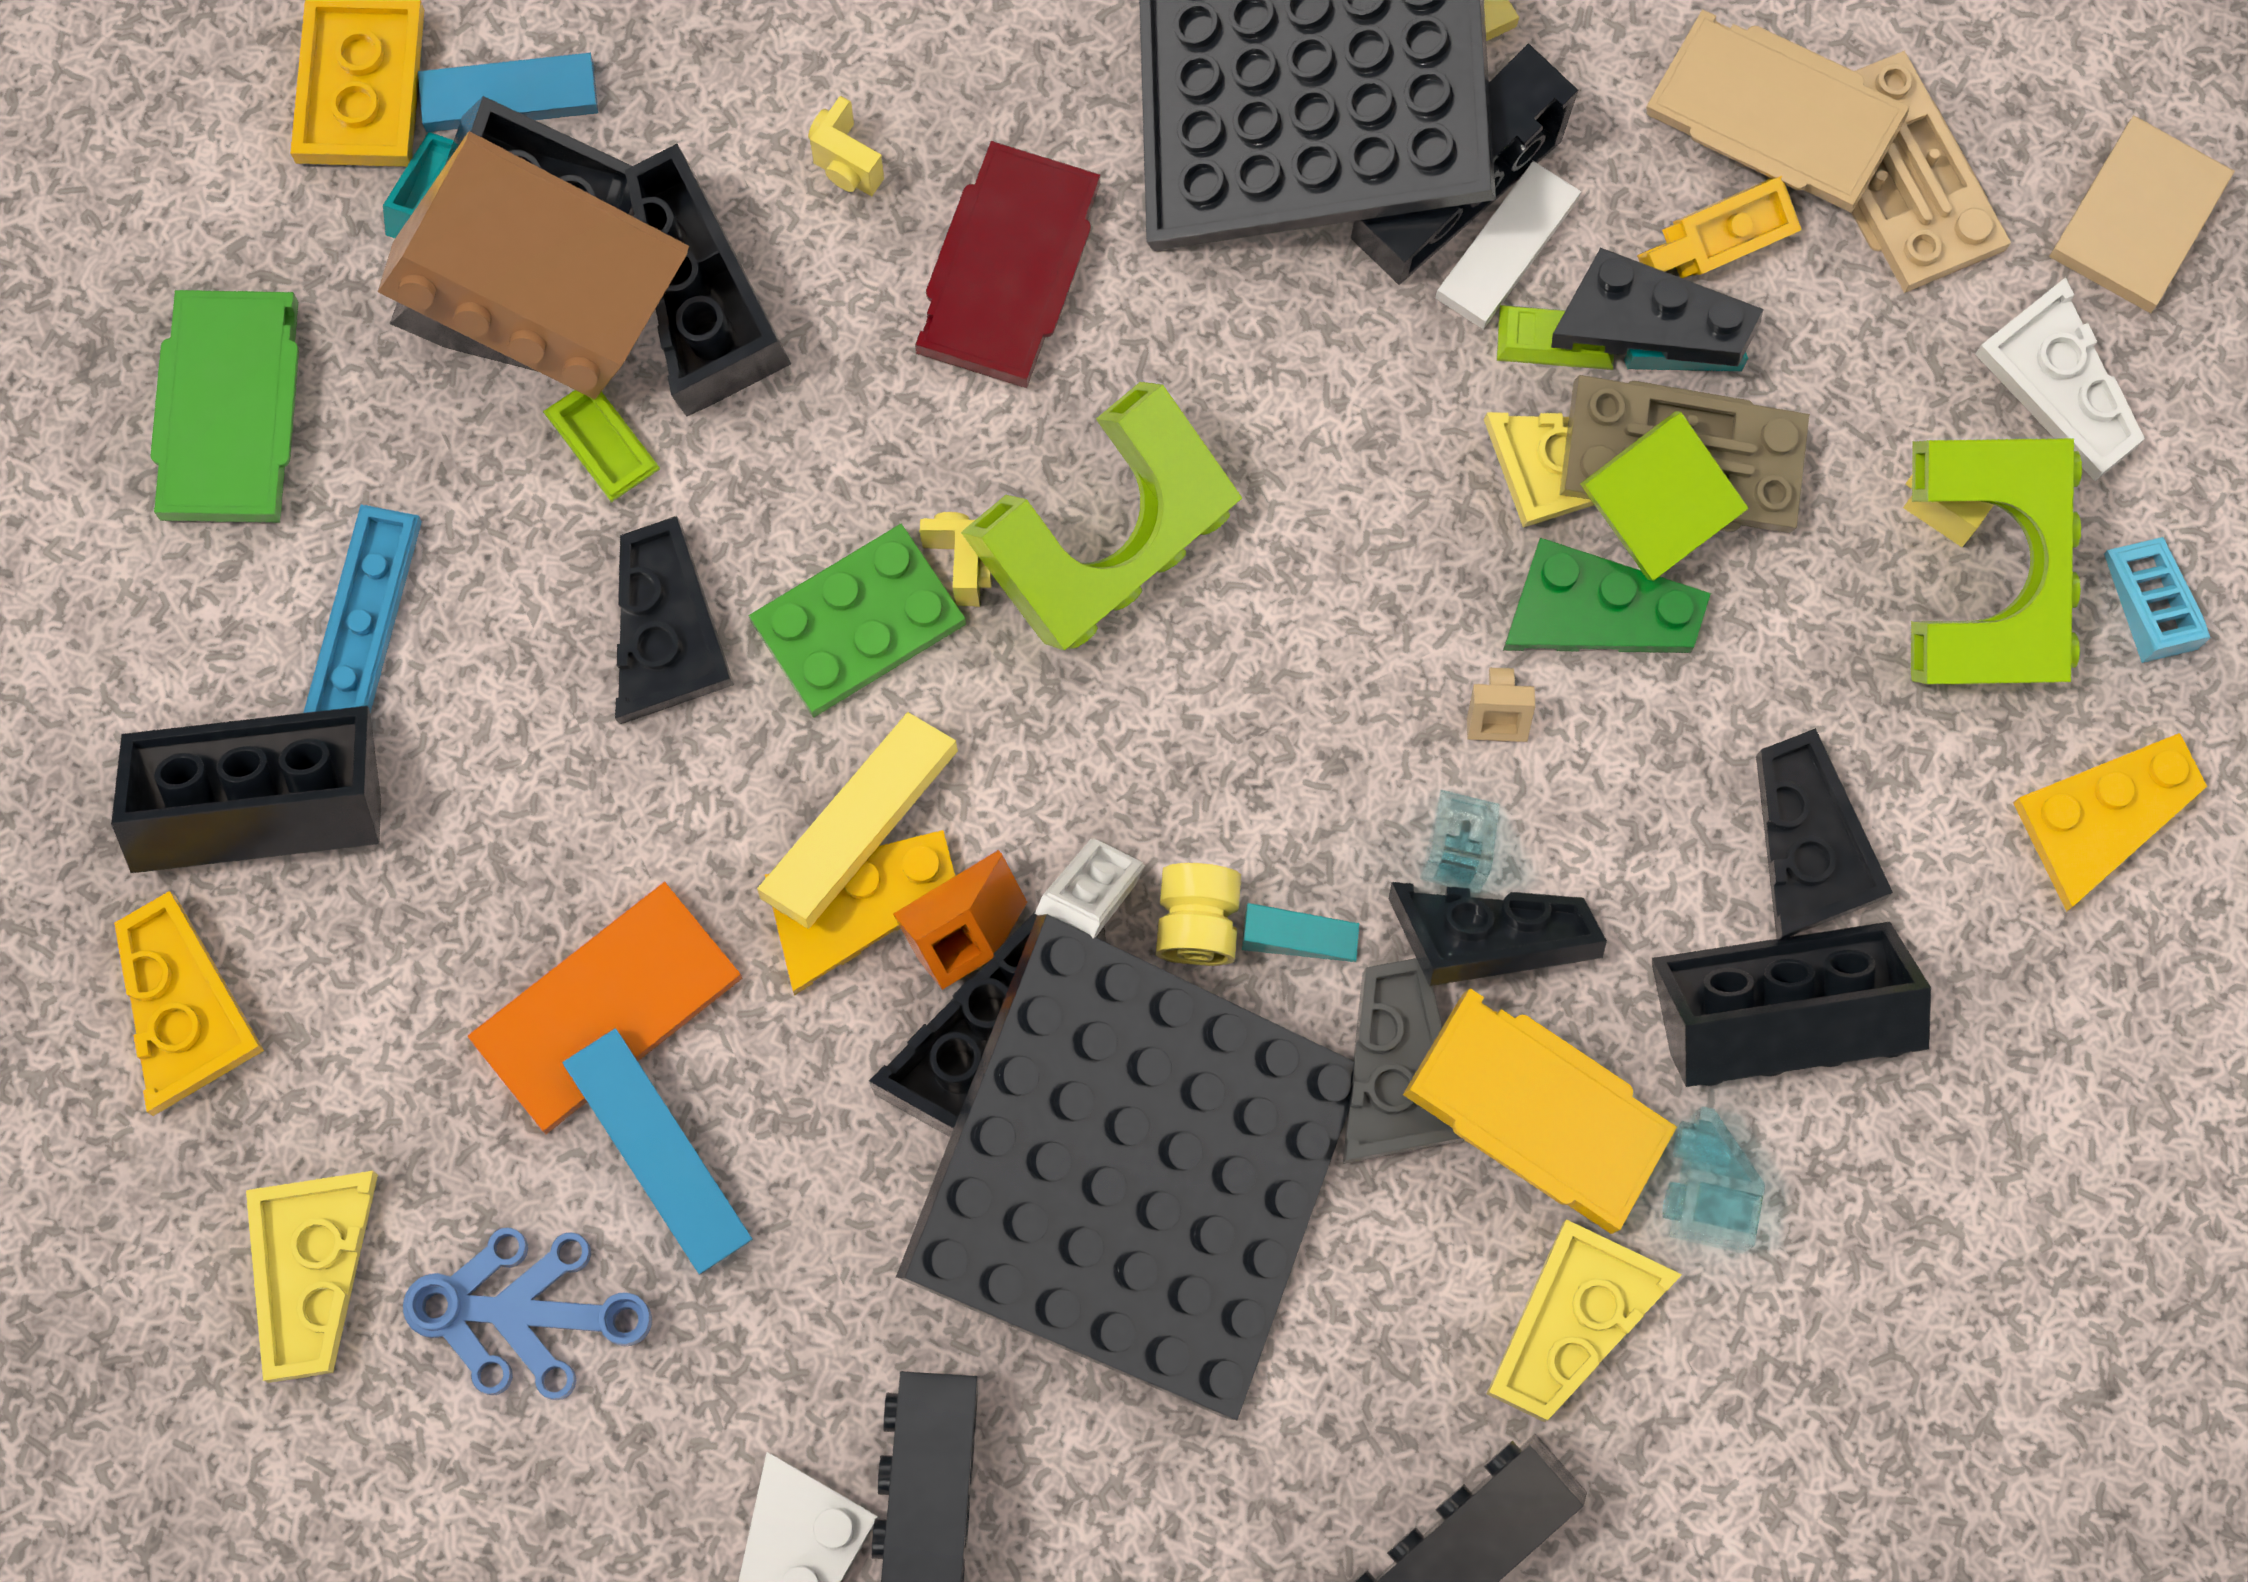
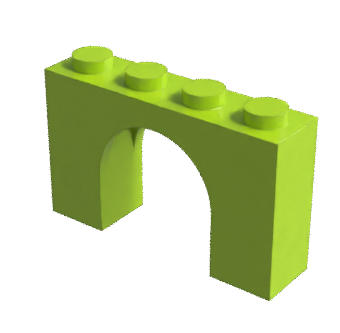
(1179, 499)
(2034, 633)

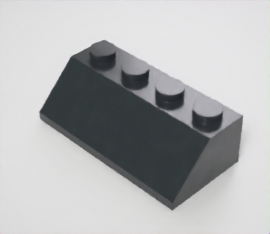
(247, 789)
(1792, 1004)

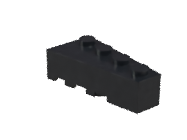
(710, 305)
(942, 1057)
(1493, 1525)

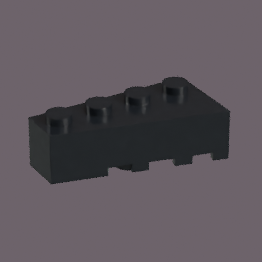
(1527, 122)
(927, 1478)

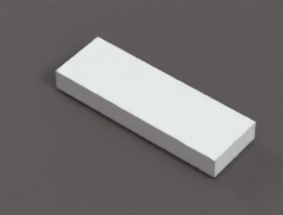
(1508, 245)
(1091, 887)

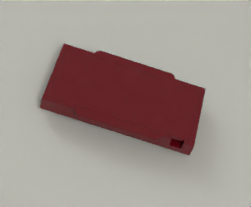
(1007, 264)

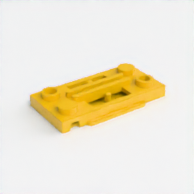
(1541, 1110)

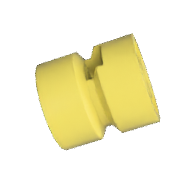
(1198, 908)

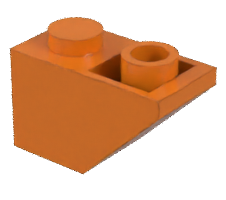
(963, 919)

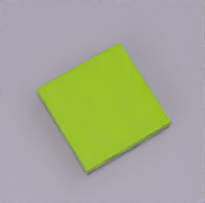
(1664, 495)

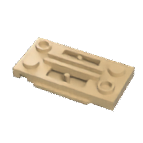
(1778, 109)
(1924, 196)

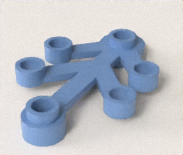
(516, 1310)

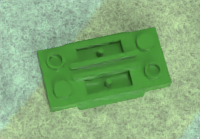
(225, 406)

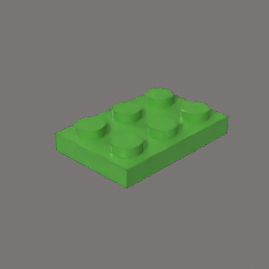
(857, 620)

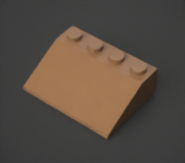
(531, 266)

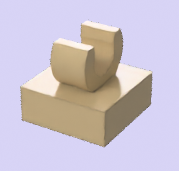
(1501, 708)

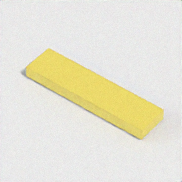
(857, 820)

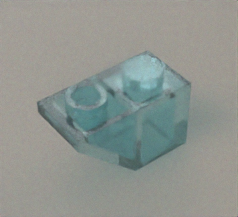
(1717, 1187)

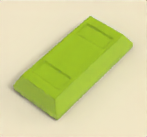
(1527, 338)
(602, 442)

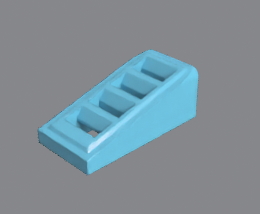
(2143, 623)

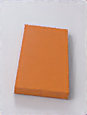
(635, 975)

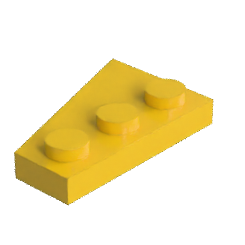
(2106, 813)
(864, 907)
(180, 1005)

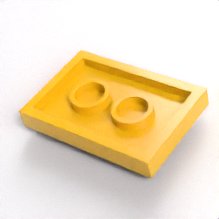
(357, 82)

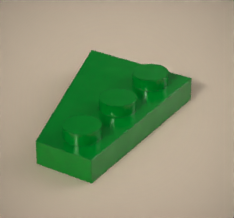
(1596, 603)

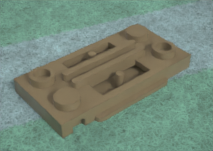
(1752, 444)

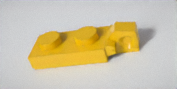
(1725, 230)

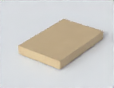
(2142, 214)

